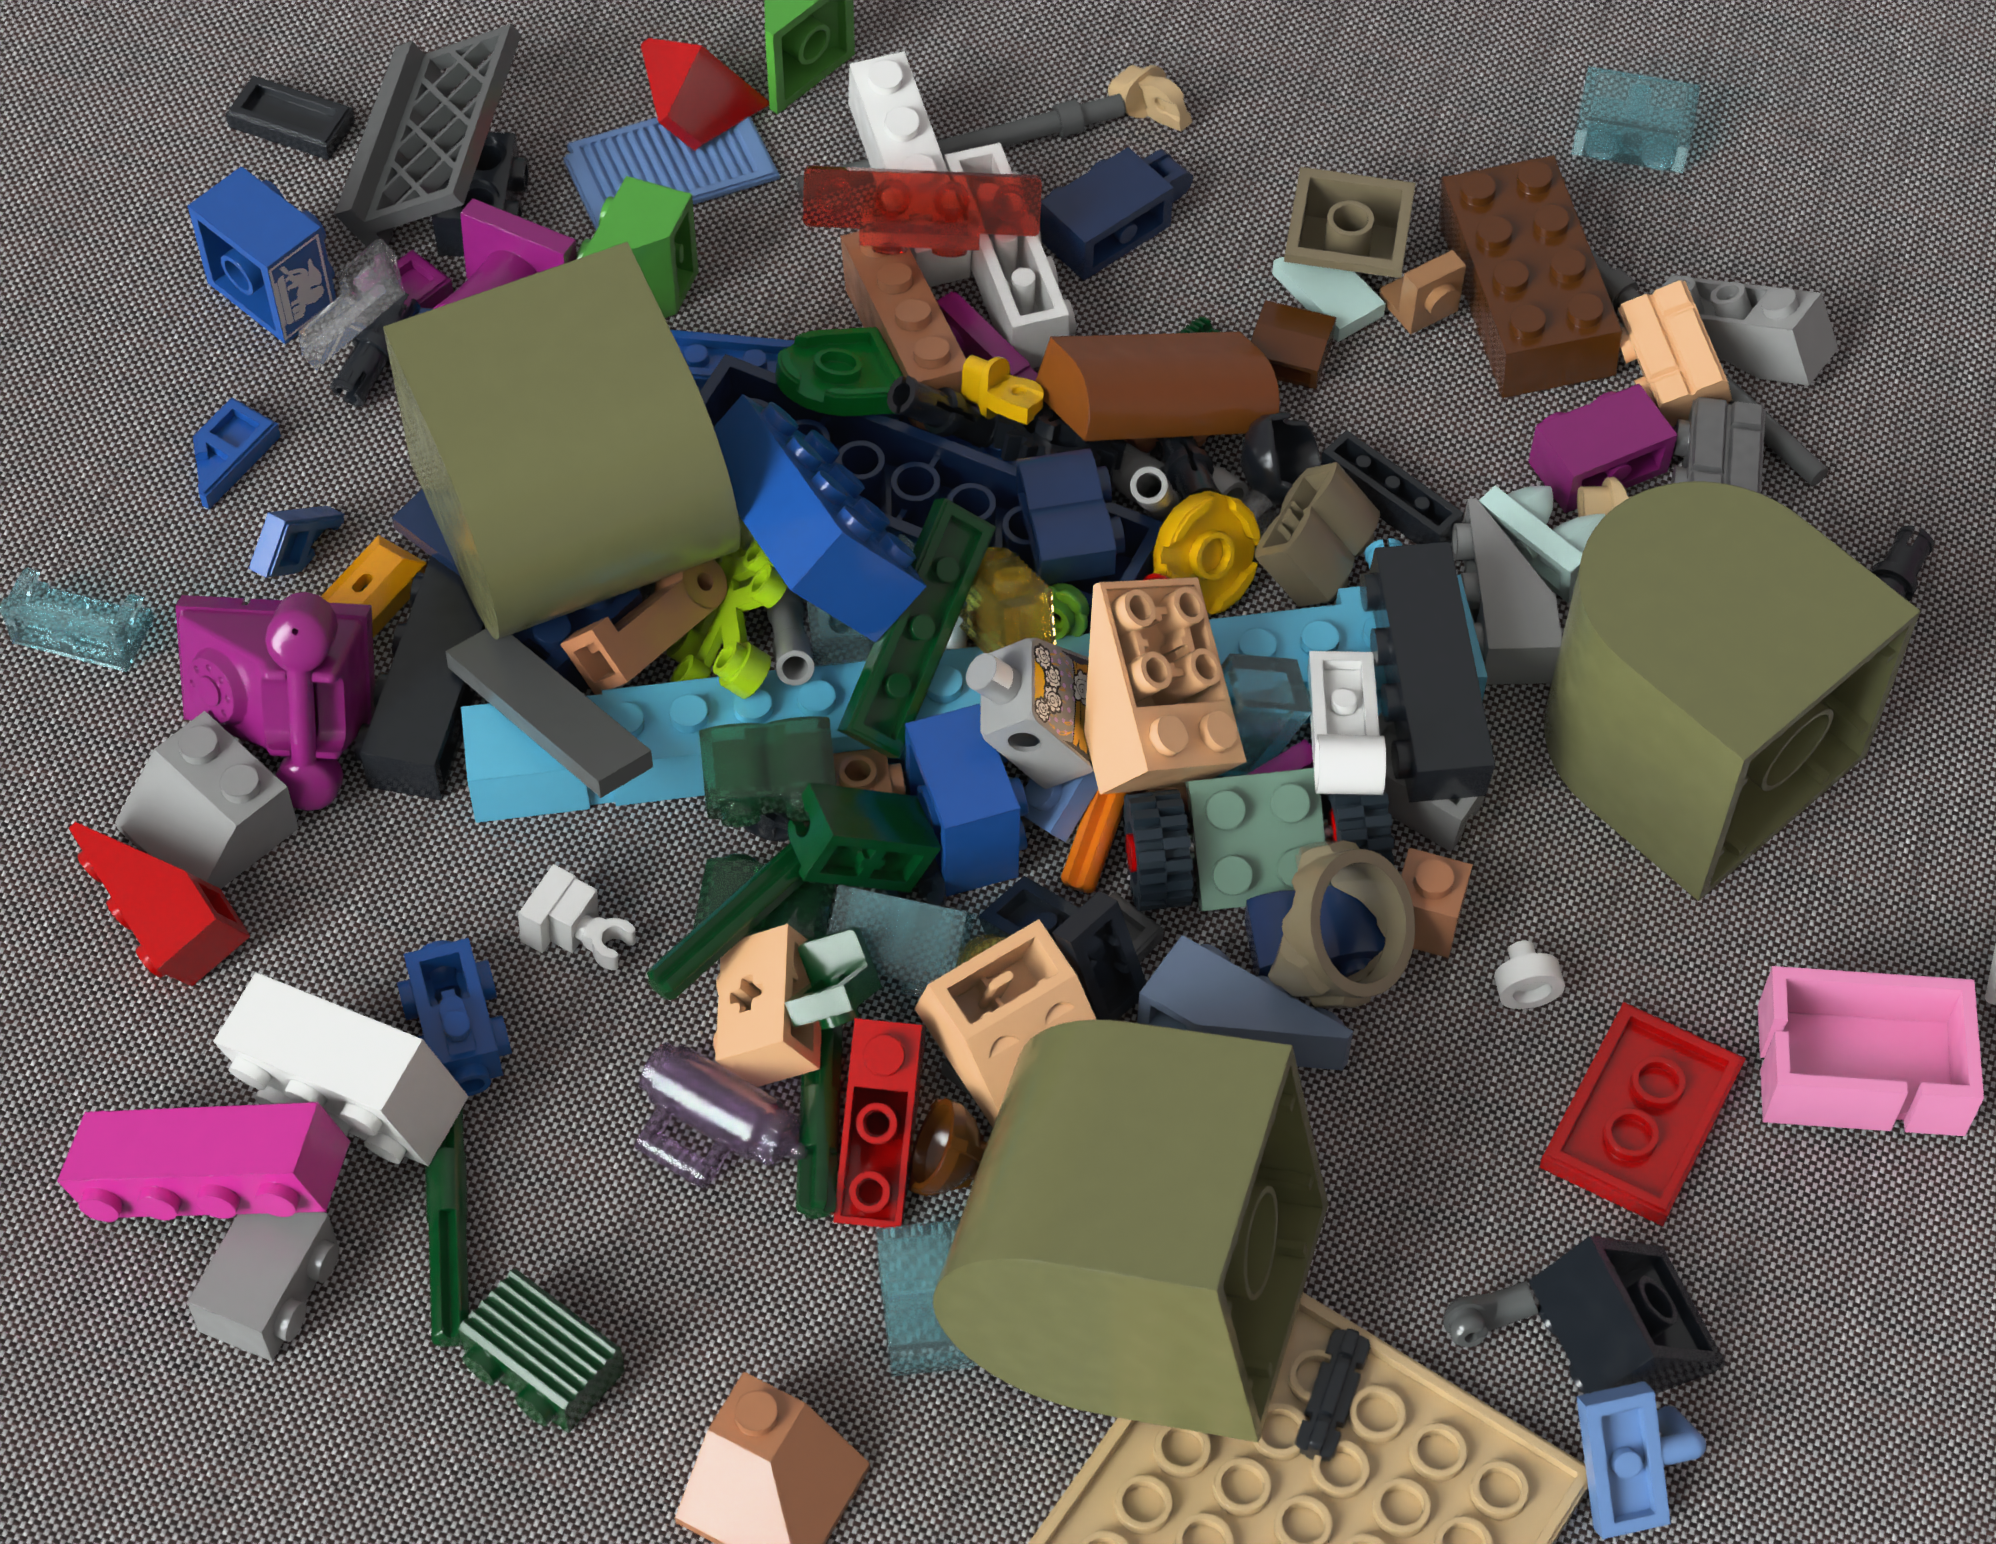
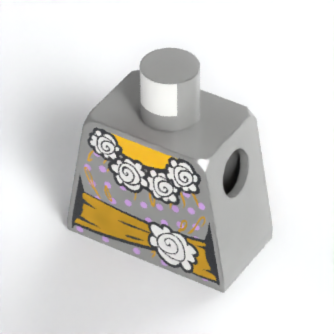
(1035, 708)

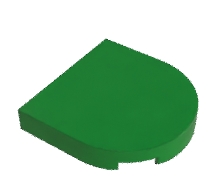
(838, 371)

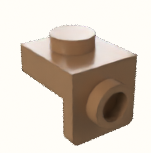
(1426, 292)

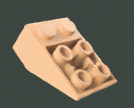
(1156, 688)
(996, 1005)

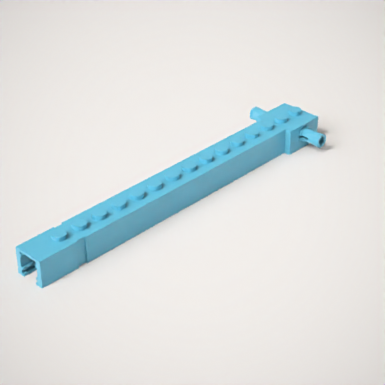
(519, 779)

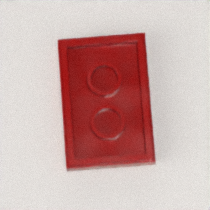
(1642, 1113)

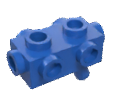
(460, 1025)

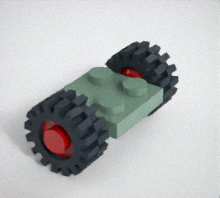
(1239, 836)

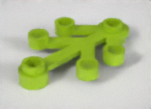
(740, 665)

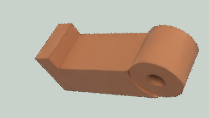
(616, 653)

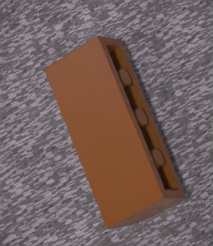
(1157, 384)

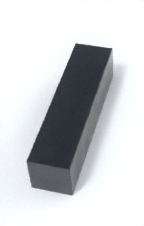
(1394, 492)

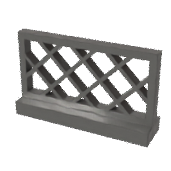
(407, 119)

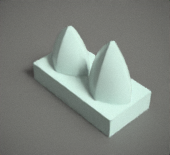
(1550, 552)

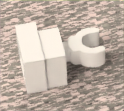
(567, 913)

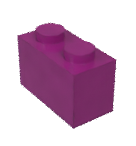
(1611, 437)

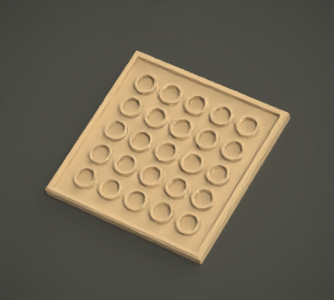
(1409, 1468)

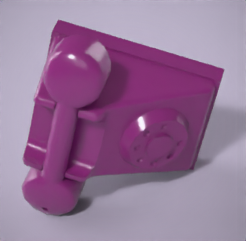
(282, 678)

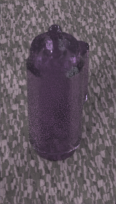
(716, 1105)

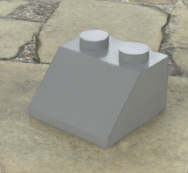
(207, 804)

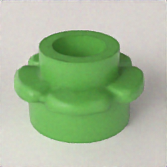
(1072, 608)

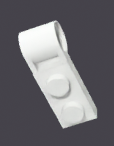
(1345, 724)

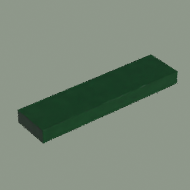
(911, 649)

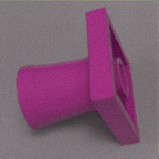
(505, 249)

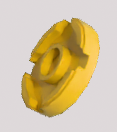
(1210, 540)

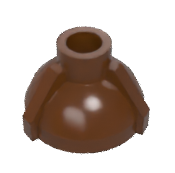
(946, 1150)

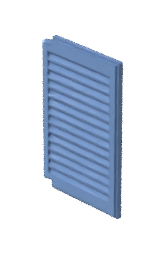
(655, 155)

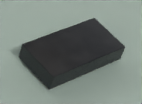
(290, 117)

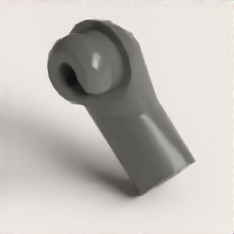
(1473, 1316)

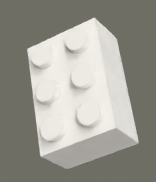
(358, 1069)

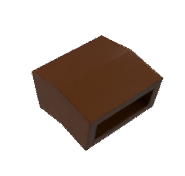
(1294, 342)

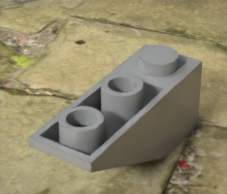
(1765, 328)
(1507, 601)

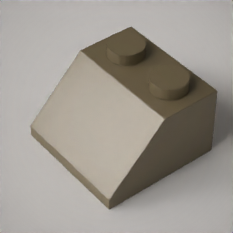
(1350, 222)

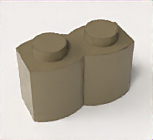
(1318, 535)

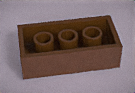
(1530, 276)

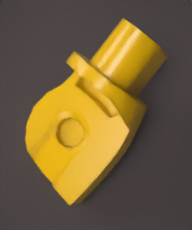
(998, 391)

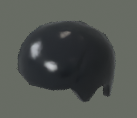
(1277, 454)

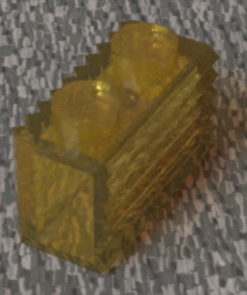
(1007, 603)

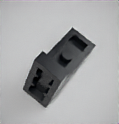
(1089, 937)

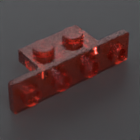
(921, 206)

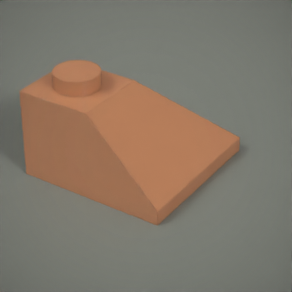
(769, 1472)

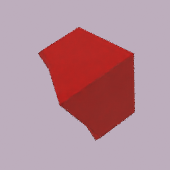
(696, 92)

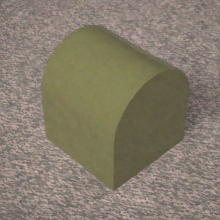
(561, 440)
(1716, 673)
(1140, 1226)

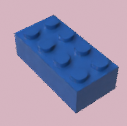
(814, 521)

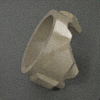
(1302, 961)

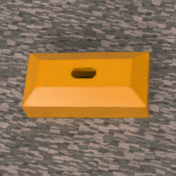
(388, 578)

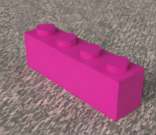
(204, 1161)

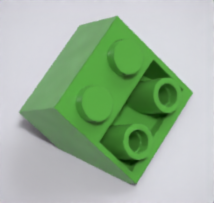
(660, 234)

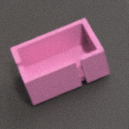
(1869, 1051)

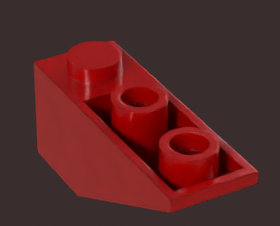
(174, 915)
(879, 1122)

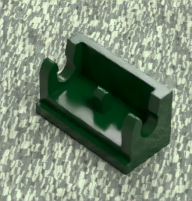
(863, 838)

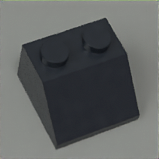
(1624, 1317)

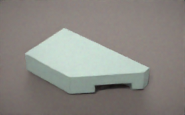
(1333, 294)

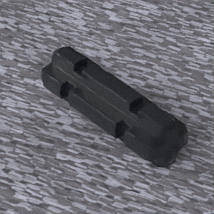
(1332, 1394)

